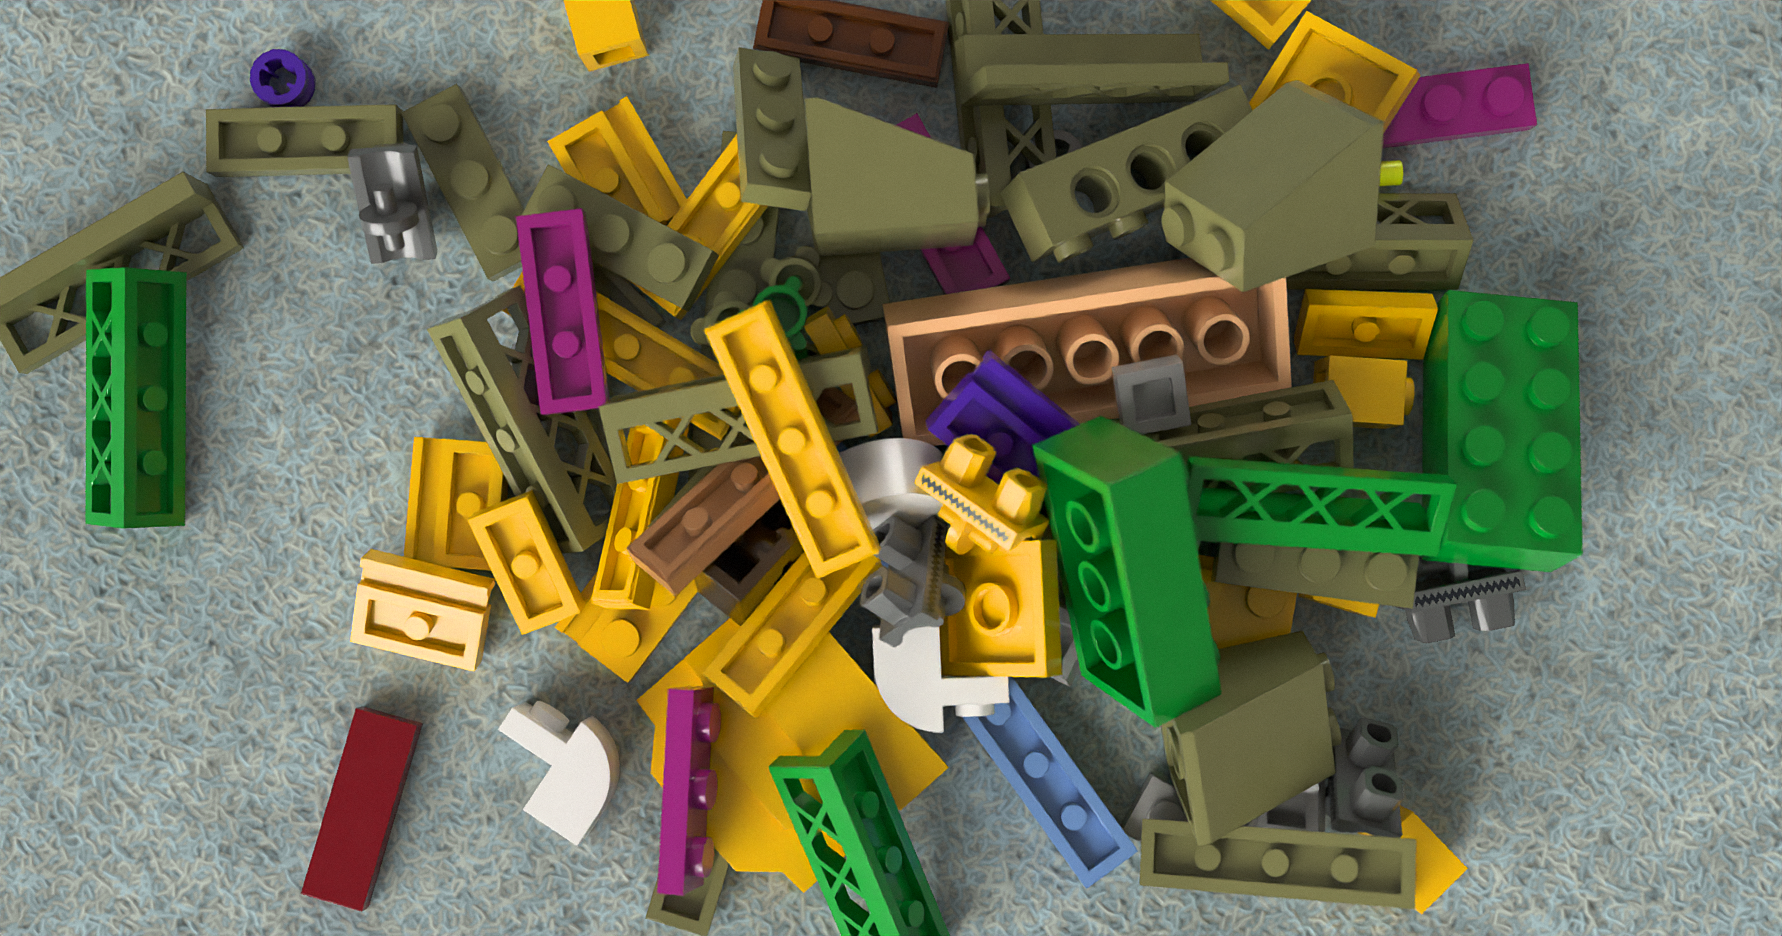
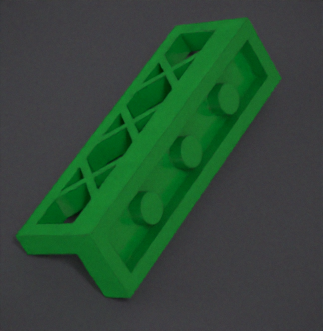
(135, 397)
(1320, 516)
(867, 824)

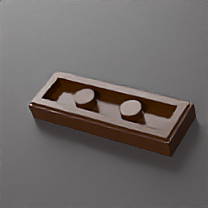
(854, 38)

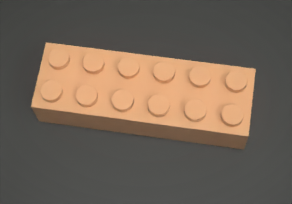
(1079, 326)

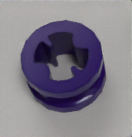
(265, 67)

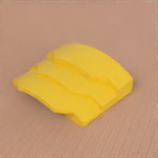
(802, 720)

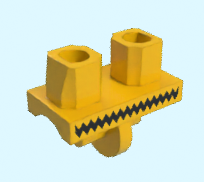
(978, 506)

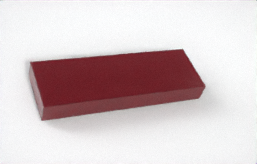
(361, 808)

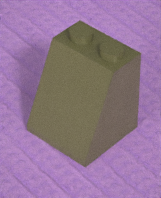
(888, 186)
(1279, 190)
(1257, 739)

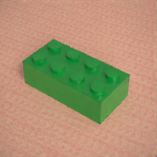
(1505, 429)
(1130, 568)

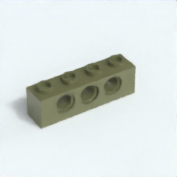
(1044, 196)

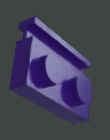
(1001, 411)

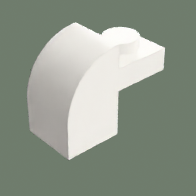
(885, 478)
(916, 690)
(581, 772)

